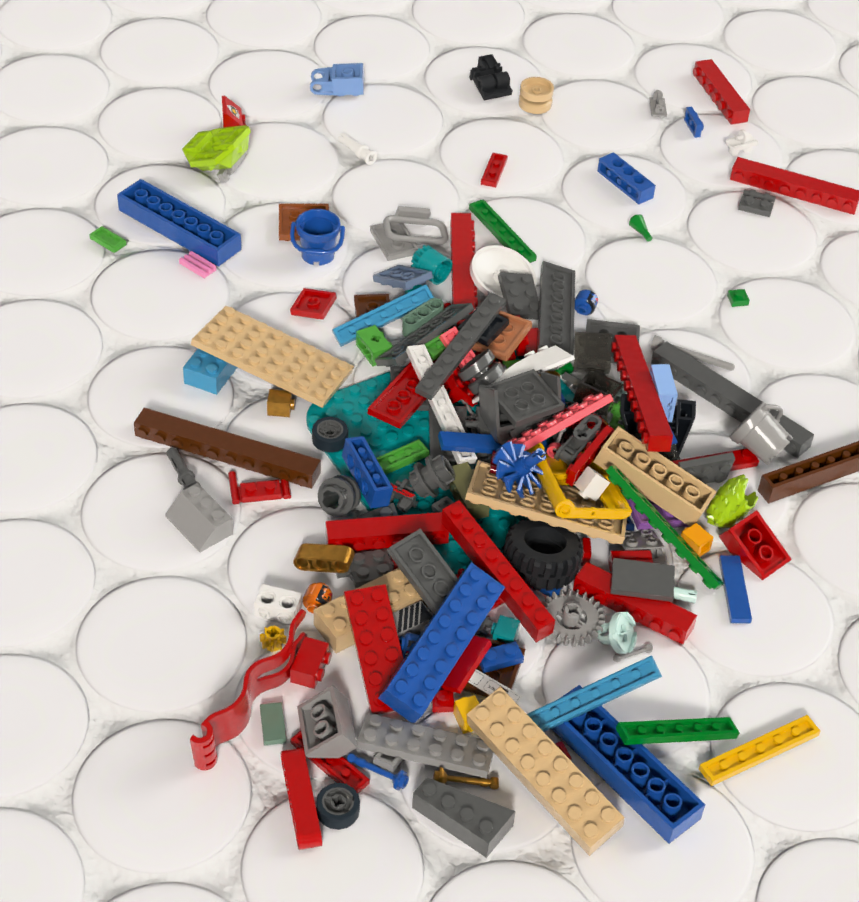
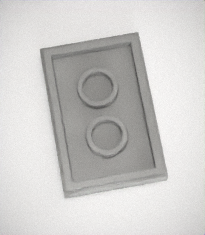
(392, 249)

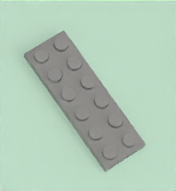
(425, 745)

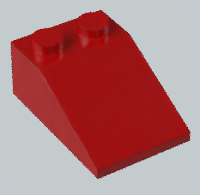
(755, 545)

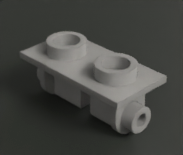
(658, 105)

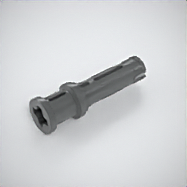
(185, 476)

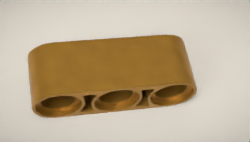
(324, 558)

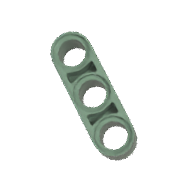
(421, 315)

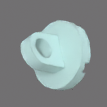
(621, 633)

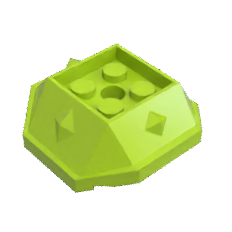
(217, 148)

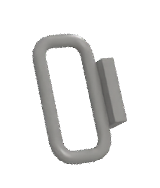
(416, 216)

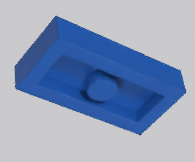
(693, 122)
(502, 657)

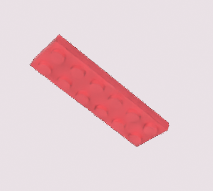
(562, 420)

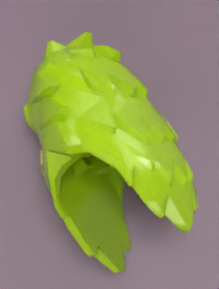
(730, 503)

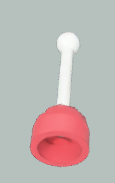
(554, 446)

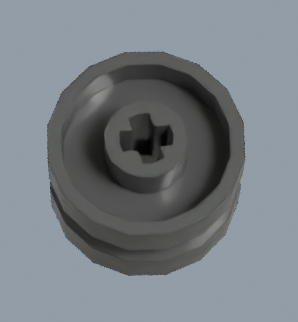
(481, 371)

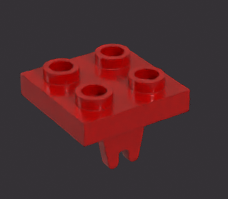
(458, 389)

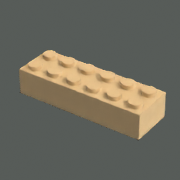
(656, 477)
(333, 618)

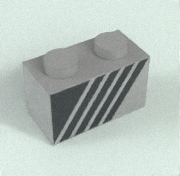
(412, 619)

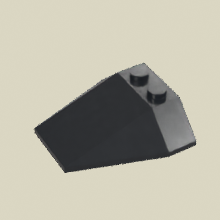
(681, 424)

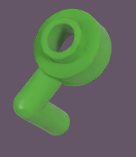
(616, 416)

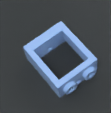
(665, 387)

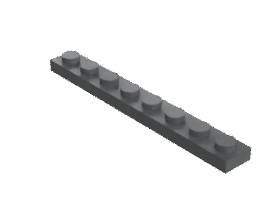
(460, 346)

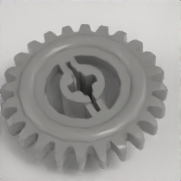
(570, 609)

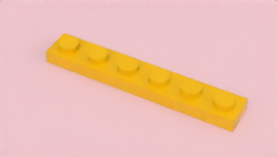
(759, 750)

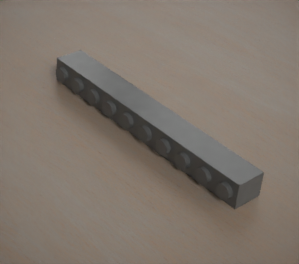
(724, 393)

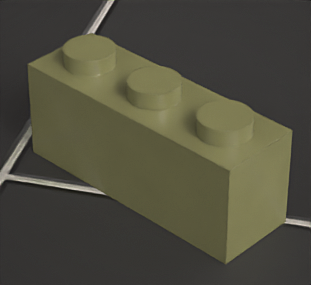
(460, 487)

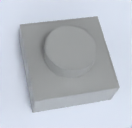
(387, 762)

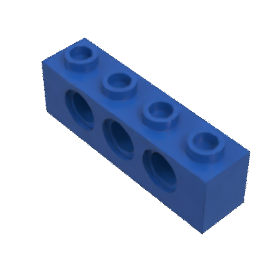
(626, 178)
(367, 472)

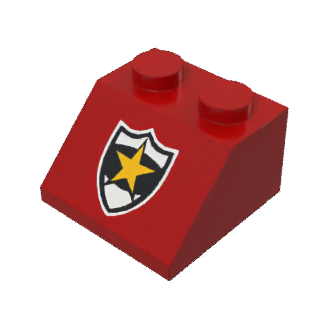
(231, 113)

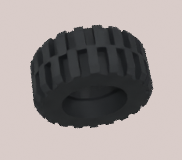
(543, 554)

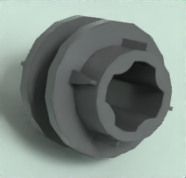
(428, 478)
(339, 495)

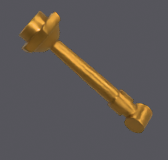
(441, 776)

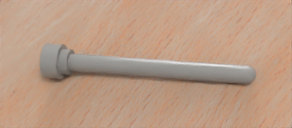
(658, 341)

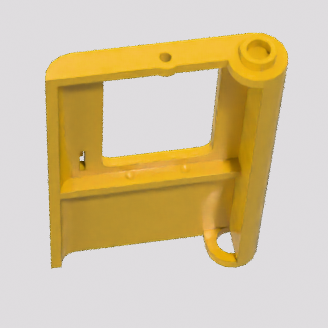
(555, 474)

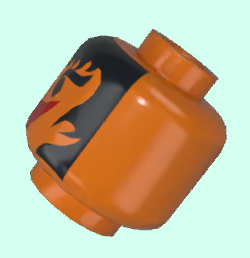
(316, 596)

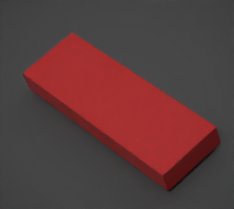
(494, 170)
(467, 664)

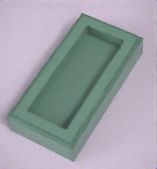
(272, 723)

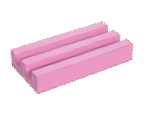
(200, 263)

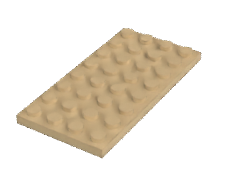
(273, 356)
(492, 492)

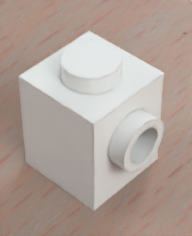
(591, 484)

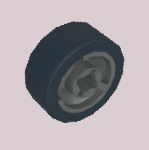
(329, 434)
(345, 813)

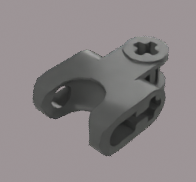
(578, 441)

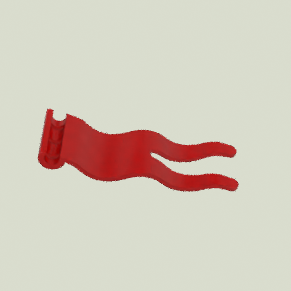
(233, 720)

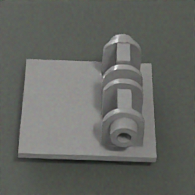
(643, 540)

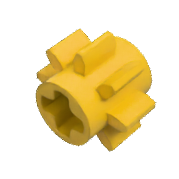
(273, 638)

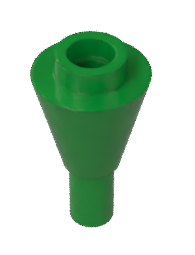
(638, 223)

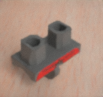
(404, 493)

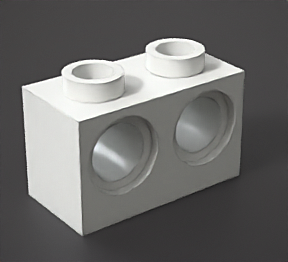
(277, 604)

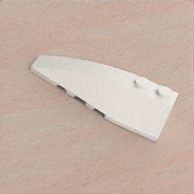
(544, 360)

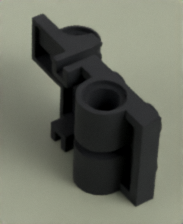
(490, 79)

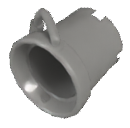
(762, 433)

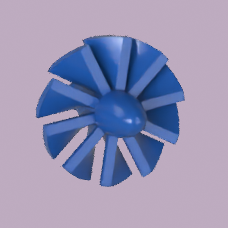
(516, 465)

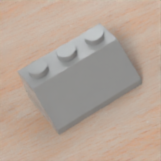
(200, 518)
(327, 725)

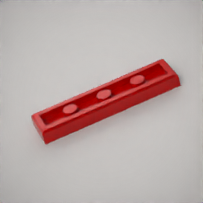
(336, 768)

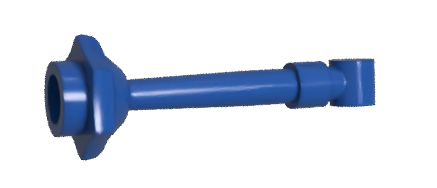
(399, 779)

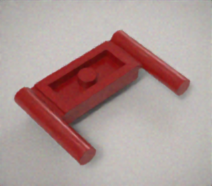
(257, 490)

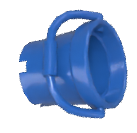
(318, 235)

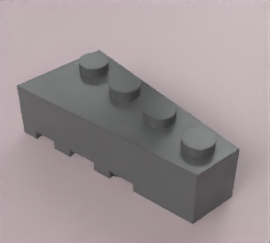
(464, 815)

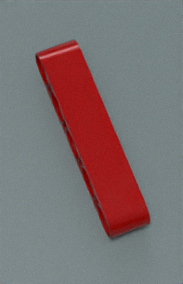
(301, 799)

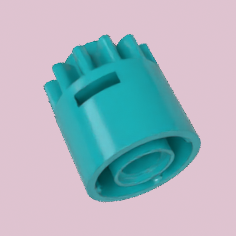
(434, 261)

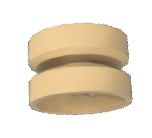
(536, 95)

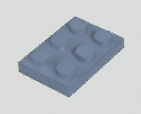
(402, 277)

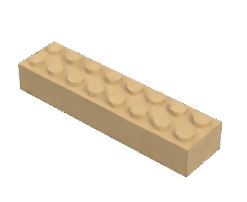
(545, 771)

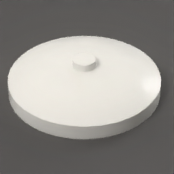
(491, 261)

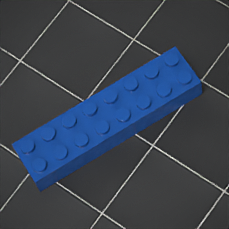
(179, 222)
(441, 643)
(632, 773)

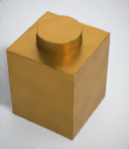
(280, 403)

